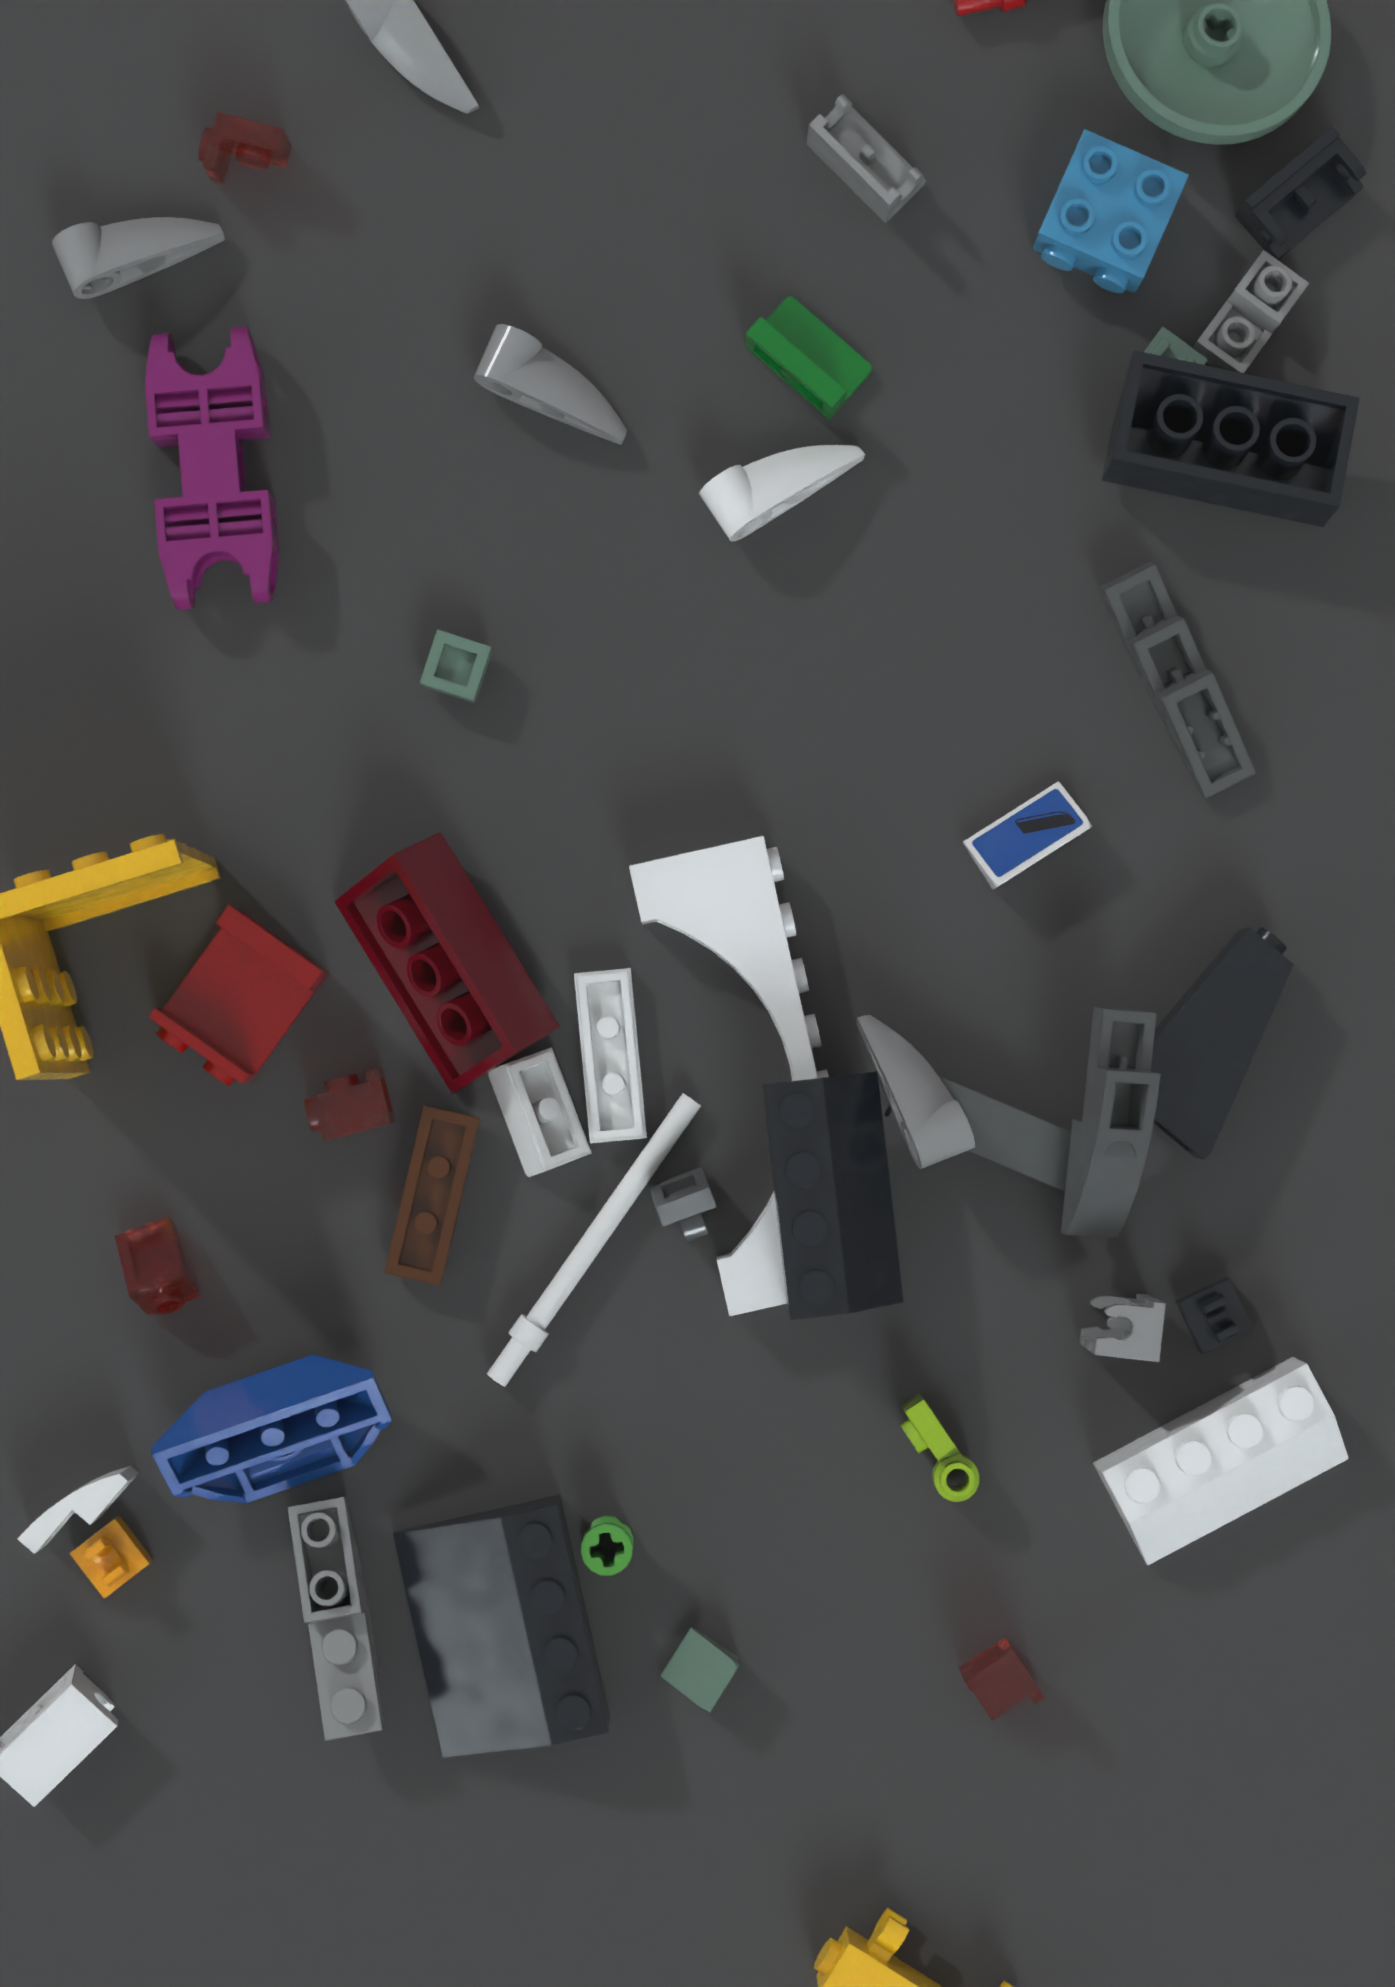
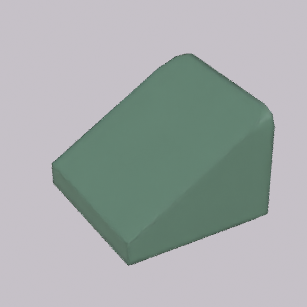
(700, 1669)

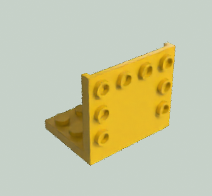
(33, 992)

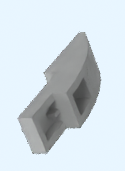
(337, 1618)

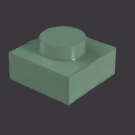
(456, 666)

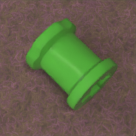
(595, 1557)

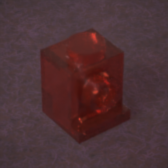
(350, 1105)

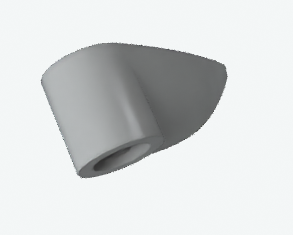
(413, 49)
(123, 252)
(537, 379)
(921, 1103)

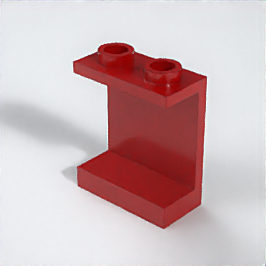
(239, 998)

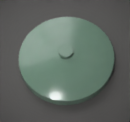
(1217, 65)

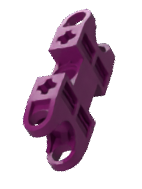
(209, 422)

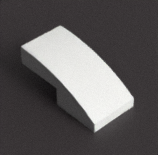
(87, 1501)

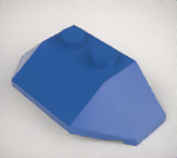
(273, 1431)

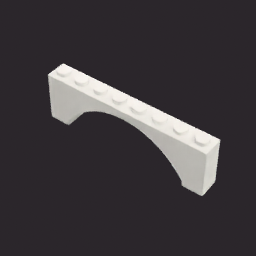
(732, 907)

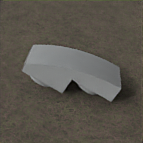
(1250, 314)

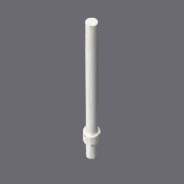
(529, 1330)

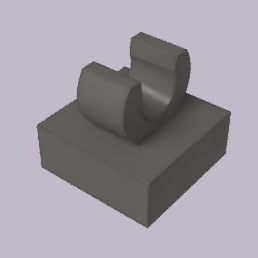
(684, 1200)

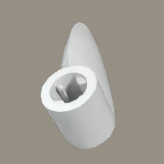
(761, 491)

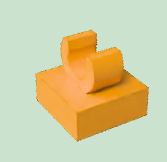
(111, 1556)

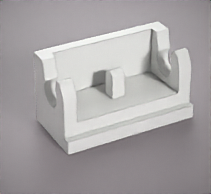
(55, 1735)

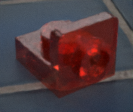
(251, 142)
(155, 1268)

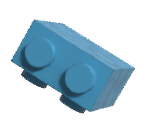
(1109, 213)

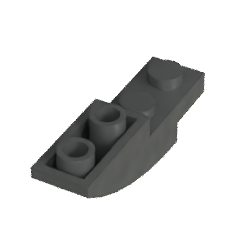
(1116, 1123)

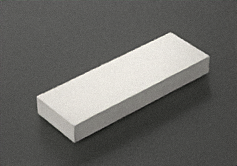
(610, 1055)

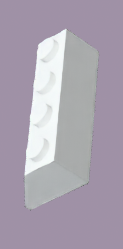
(1223, 1459)

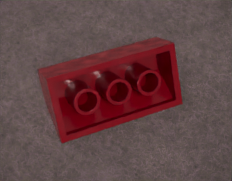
(446, 962)

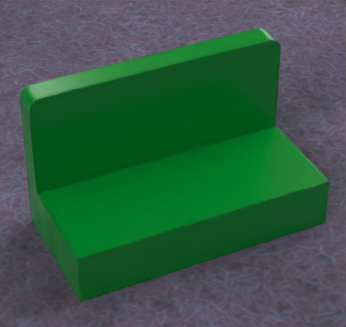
(808, 356)

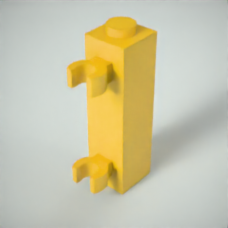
(870, 1963)

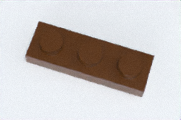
(432, 1195)

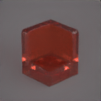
(999, 1679)

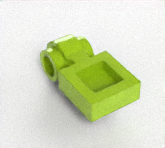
(926, 1431)

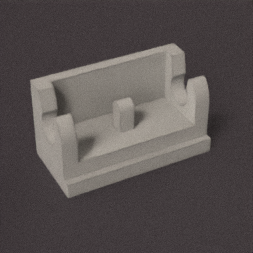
(864, 159)
(1133, 1326)

